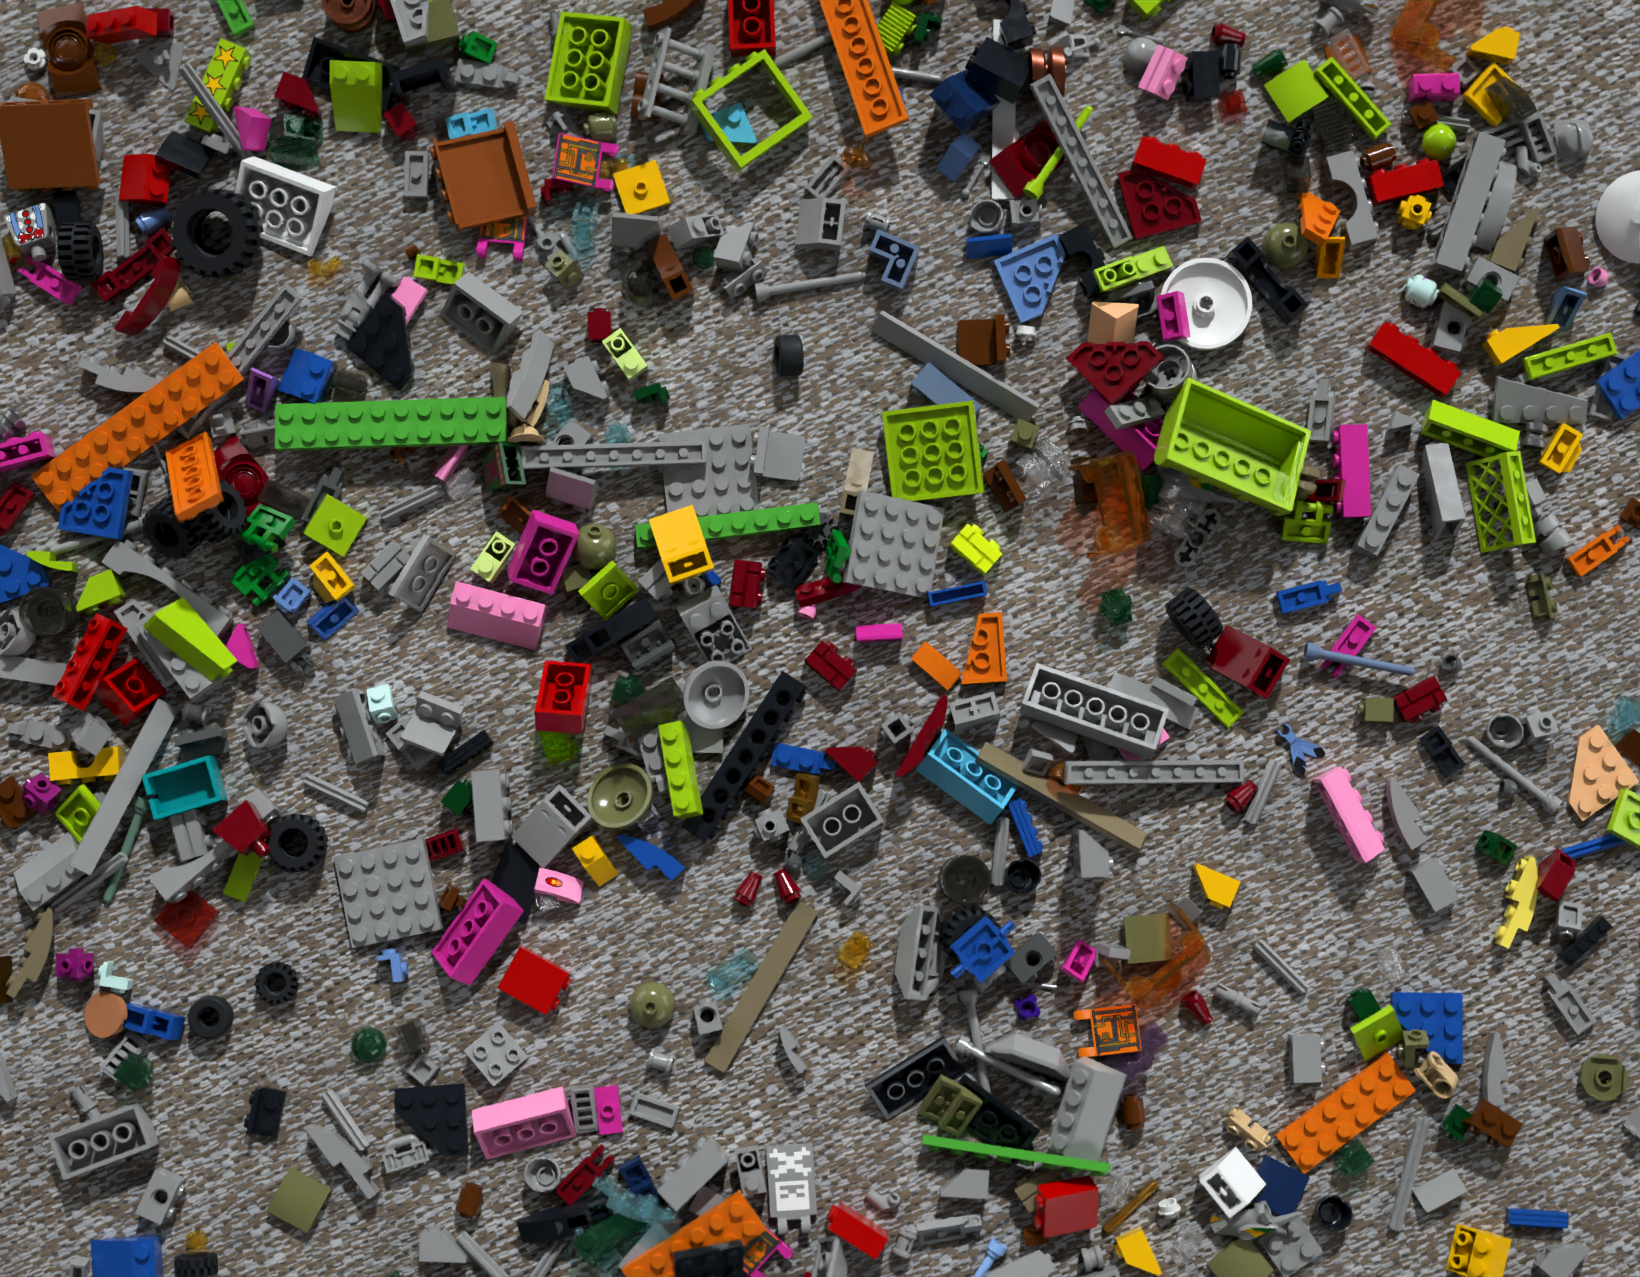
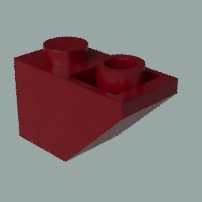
(297, 94)
(1555, 874)

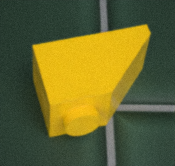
(1497, 46)
(595, 860)
(1216, 886)
(1136, 1251)

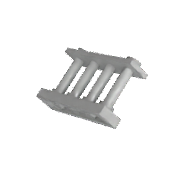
(697, 77)

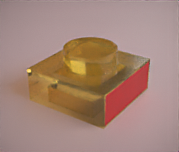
(11, 249)

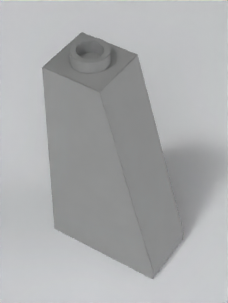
(1442, 490)

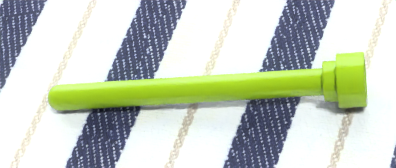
(1034, 188)

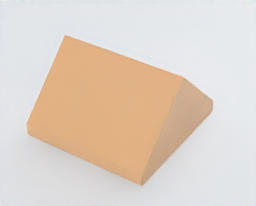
(1112, 322)

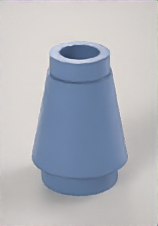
(152, 220)

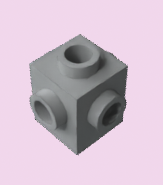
(905, 724)
(1539, 727)
(779, 821)

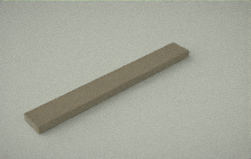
(1062, 798)
(761, 986)

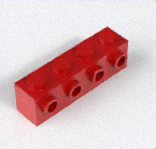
(89, 662)

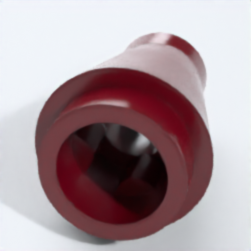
(1225, 34)
(1238, 798)
(786, 887)
(748, 889)
(1196, 1006)

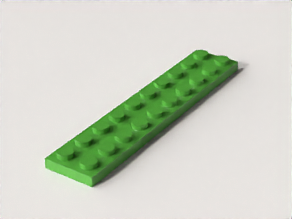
(390, 423)

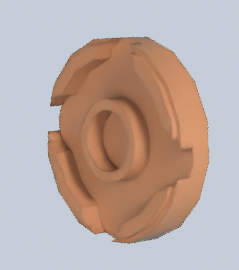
(105, 1014)

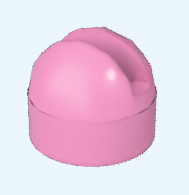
(1602, 277)
(809, 611)

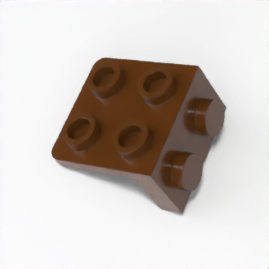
(984, 340)

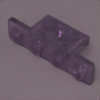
(1133, 1062)

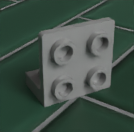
(433, 724)

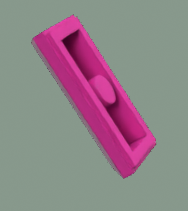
(1173, 316)
(879, 632)

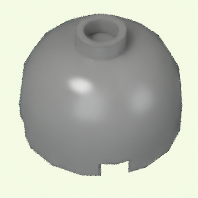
(13, 635)
(265, 724)

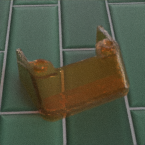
(1419, 37)
(1119, 502)
(1150, 991)

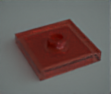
(187, 918)

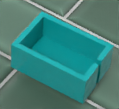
(185, 787)

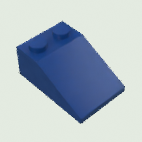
(127, 1257)

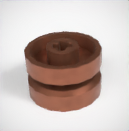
(351, 17)
(1055, 66)

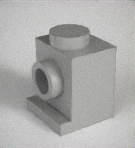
(1018, 218)

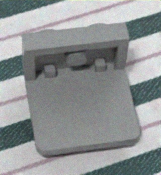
(777, 455)

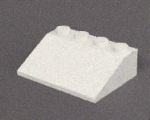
(289, 203)

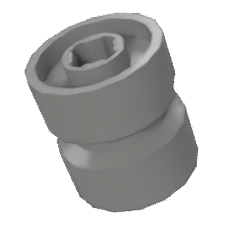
(1550, 534)

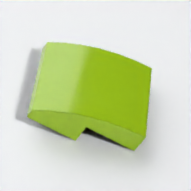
(1296, 91)

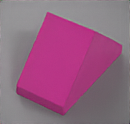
(252, 128)
(242, 647)
(1079, 961)

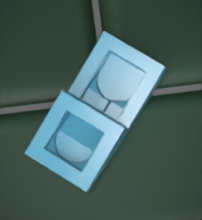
(469, 124)

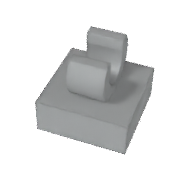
(222, 424)
(1037, 761)

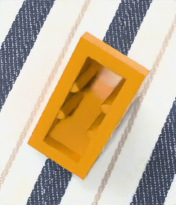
(1329, 257)

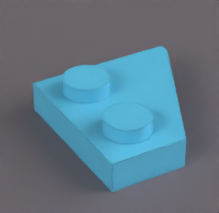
(734, 125)

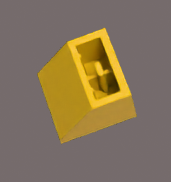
(1478, 1253)

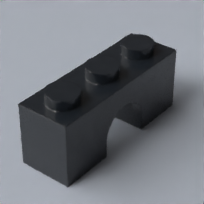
(1080, 242)

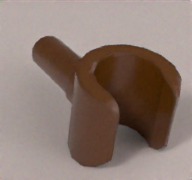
(412, 251)

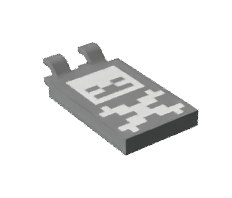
(791, 1184)

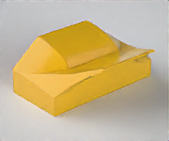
(1562, 449)
(330, 578)

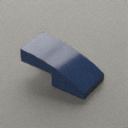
(638, 1177)

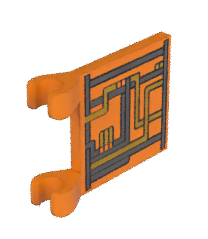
(1113, 1030)

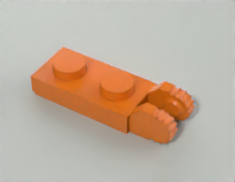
(1595, 552)

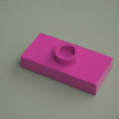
(608, 1109)

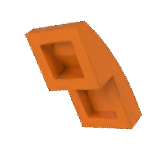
(936, 665)

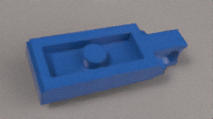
(1306, 595)
(800, 759)

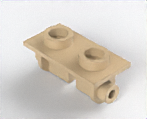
(1254, 1137)

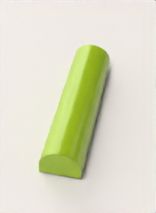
(1352, 98)

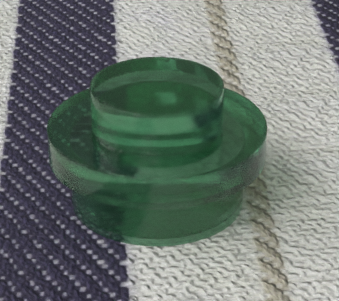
(703, 257)

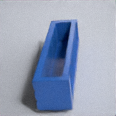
(957, 594)
(1023, 824)
(1540, 1218)

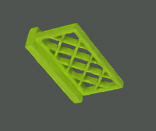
(1514, 498)

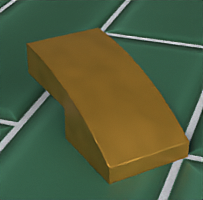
(804, 798)

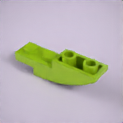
(1132, 269)

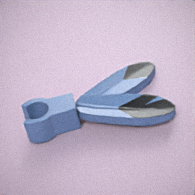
(1298, 748)

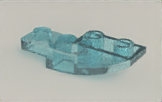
(643, 1208)

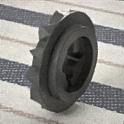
(819, 541)

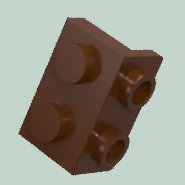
(1493, 1124)

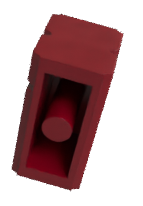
(746, 584)
(830, 665)
(1419, 699)

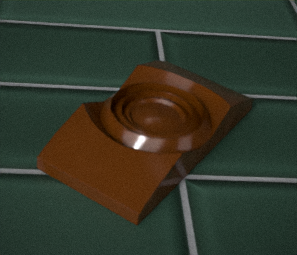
(68, 50)

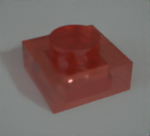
(1233, 103)

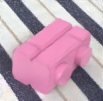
(1163, 72)

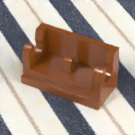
(514, 514)

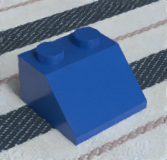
(307, 376)

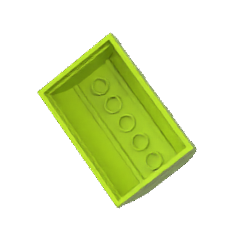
(1233, 446)

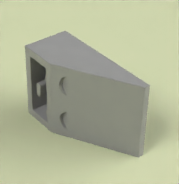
(714, 626)
(552, 826)

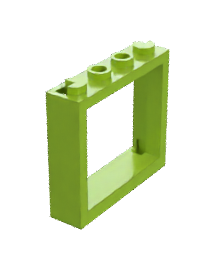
(740, 162)

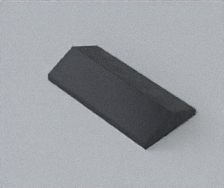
(318, 66)
(914, 1077)
(996, 1122)

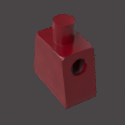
(245, 830)

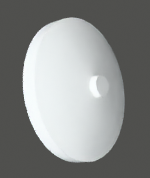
(1619, 217)
(1215, 301)

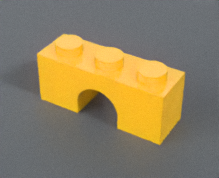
(65, 766)

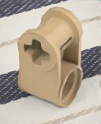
(1434, 1072)

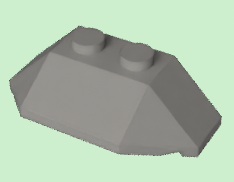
(919, 953)
(1031, 1053)

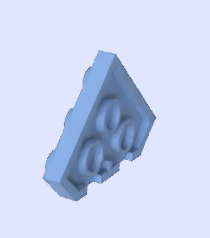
(1030, 276)

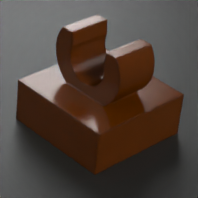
(1631, 513)
(759, 789)
(450, 897)

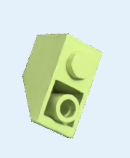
(625, 354)
(493, 557)

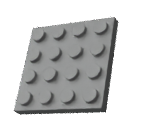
(720, 485)
(893, 544)
(388, 893)

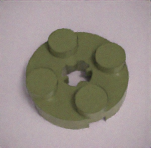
(1592, 1085)

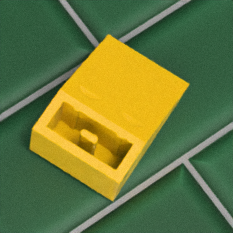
(681, 545)

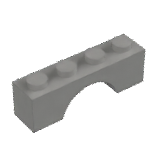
(1344, 172)
(1386, 512)

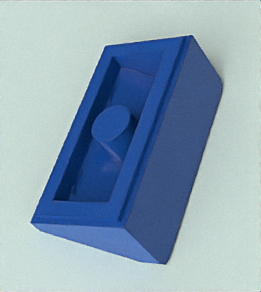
(988, 246)
(332, 617)

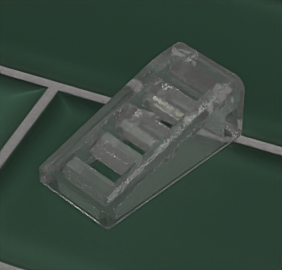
(1355, 51)

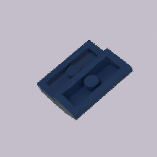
(1282, 1187)

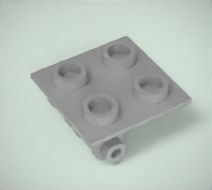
(495, 1054)

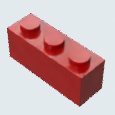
(121, 25)
(1169, 162)
(1404, 181)

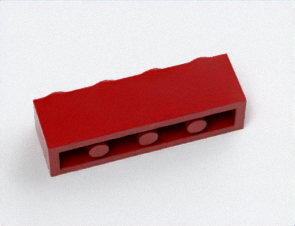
(1413, 359)

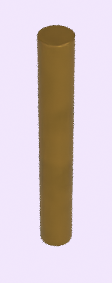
(1130, 1206)

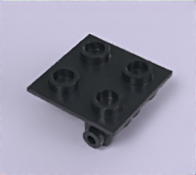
(1288, 139)

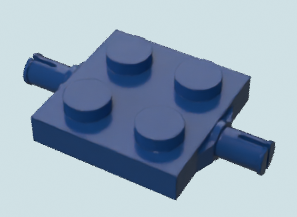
(982, 949)

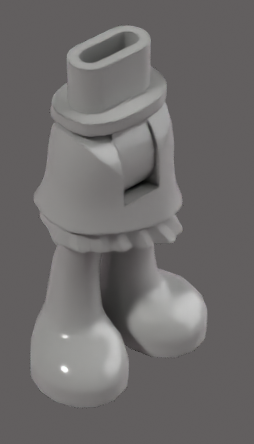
(357, 306)

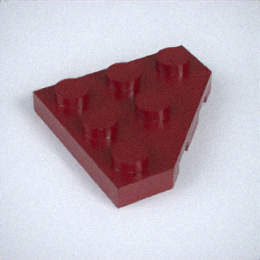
(1155, 205)
(1115, 366)

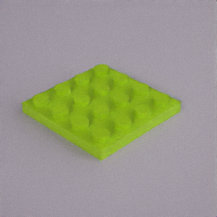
(933, 451)

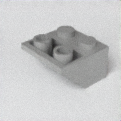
(821, 223)

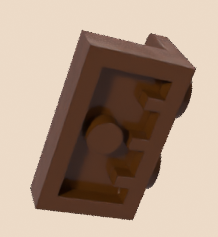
(1004, 486)
(12, 808)

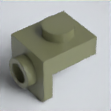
(564, 270)
(1410, 1041)

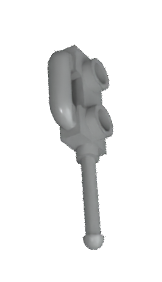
(549, 241)
(419, 1153)

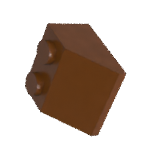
(1566, 253)

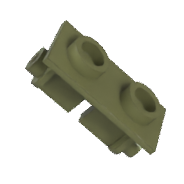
(1542, 588)

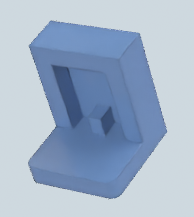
(292, 596)
(399, 968)

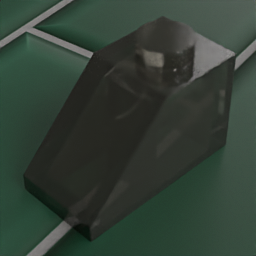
(1510, 101)

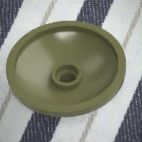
(612, 789)

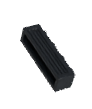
(464, 752)
(1584, 940)

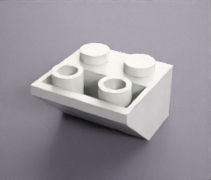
(1232, 1182)

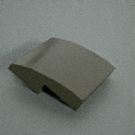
(1459, 301)
(1147, 937)
(950, 1105)
(298, 1200)
(1239, 1260)

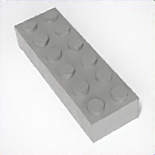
(1094, 711)

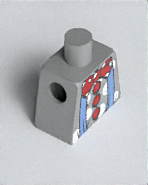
(33, 230)

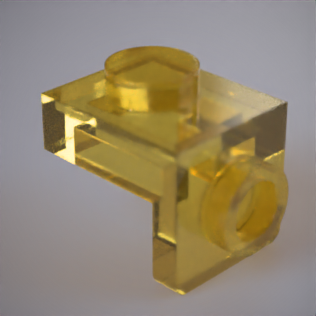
(854, 950)

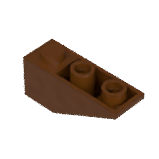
(670, 269)

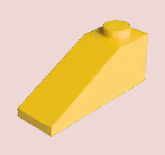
(1511, 341)

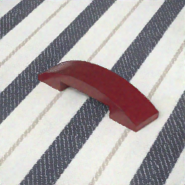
(135, 268)
(154, 300)

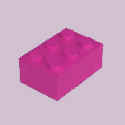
(542, 552)

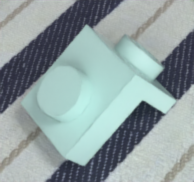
(381, 704)
(117, 984)

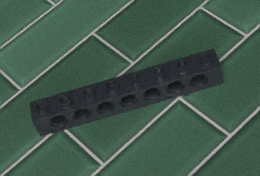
(783, 684)

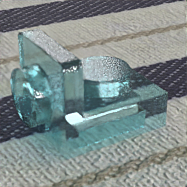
(618, 433)

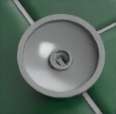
(725, 701)

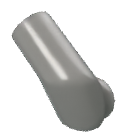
(1526, 166)
(885, 1201)

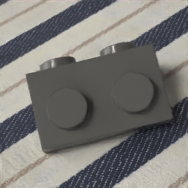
(1141, 294)
(647, 645)
(198, 744)

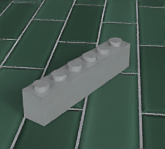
(1468, 203)

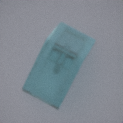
(559, 401)
(1624, 713)

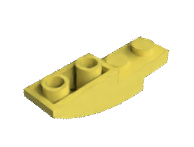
(1524, 894)

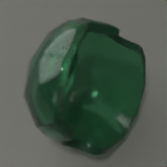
(368, 1044)

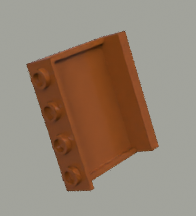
(49, 145)
(483, 178)

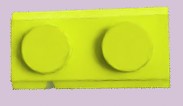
(976, 549)

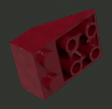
(1246, 662)

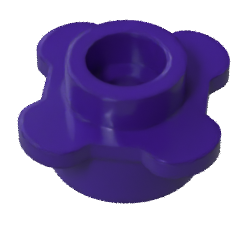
(1023, 1012)

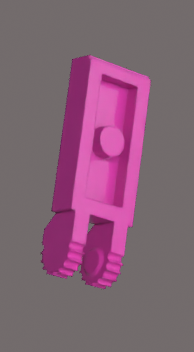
(52, 281)
(1350, 641)

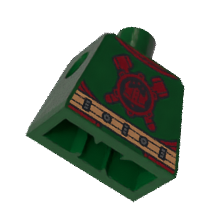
(503, 468)

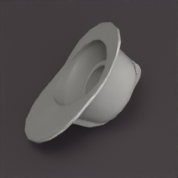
(1573, 138)

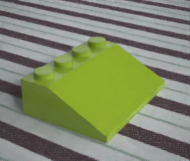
(589, 62)

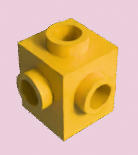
(1407, 216)

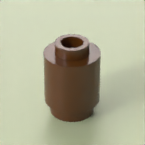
(1378, 157)
(1132, 1112)
(469, 1200)

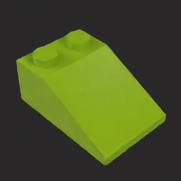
(356, 95)

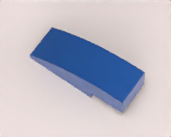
(652, 855)
(154, 1022)

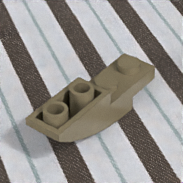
(38, 944)

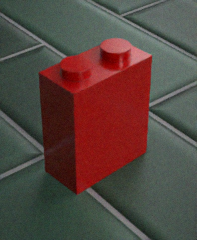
(535, 980)
(1066, 1206)
(857, 1229)

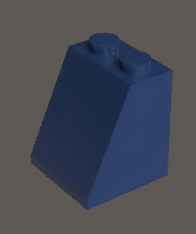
(964, 101)

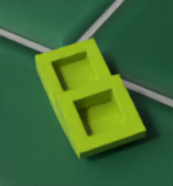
(438, 270)
(49, 560)

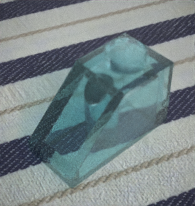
(585, 221)

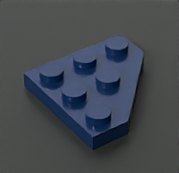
(99, 506)
(19, 575)
(1438, 1015)

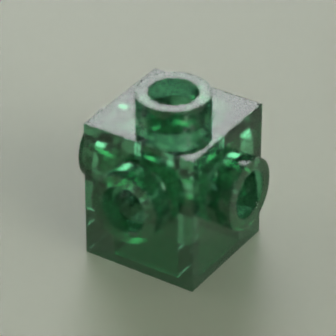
(1116, 607)
(624, 684)

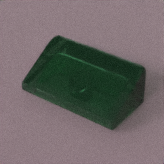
(296, 154)

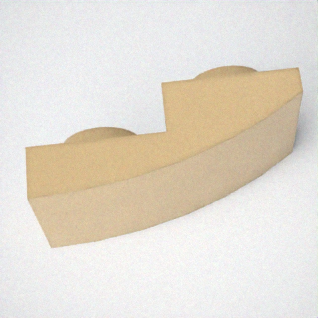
(538, 405)

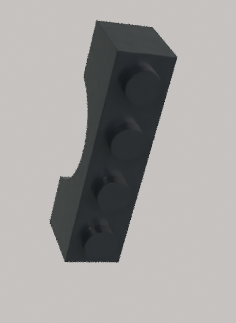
(1015, 28)
(1279, 296)

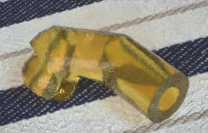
(612, 165)
(324, 269)

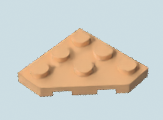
(1597, 774)

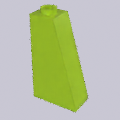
(191, 639)

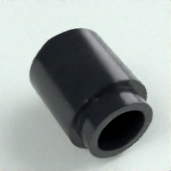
(1229, 61)

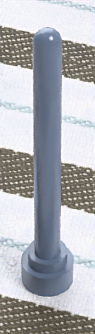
(1314, 652)

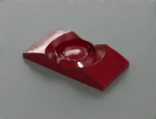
(1026, 158)
(241, 470)
(924, 737)

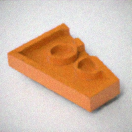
(1316, 217)
(987, 651)

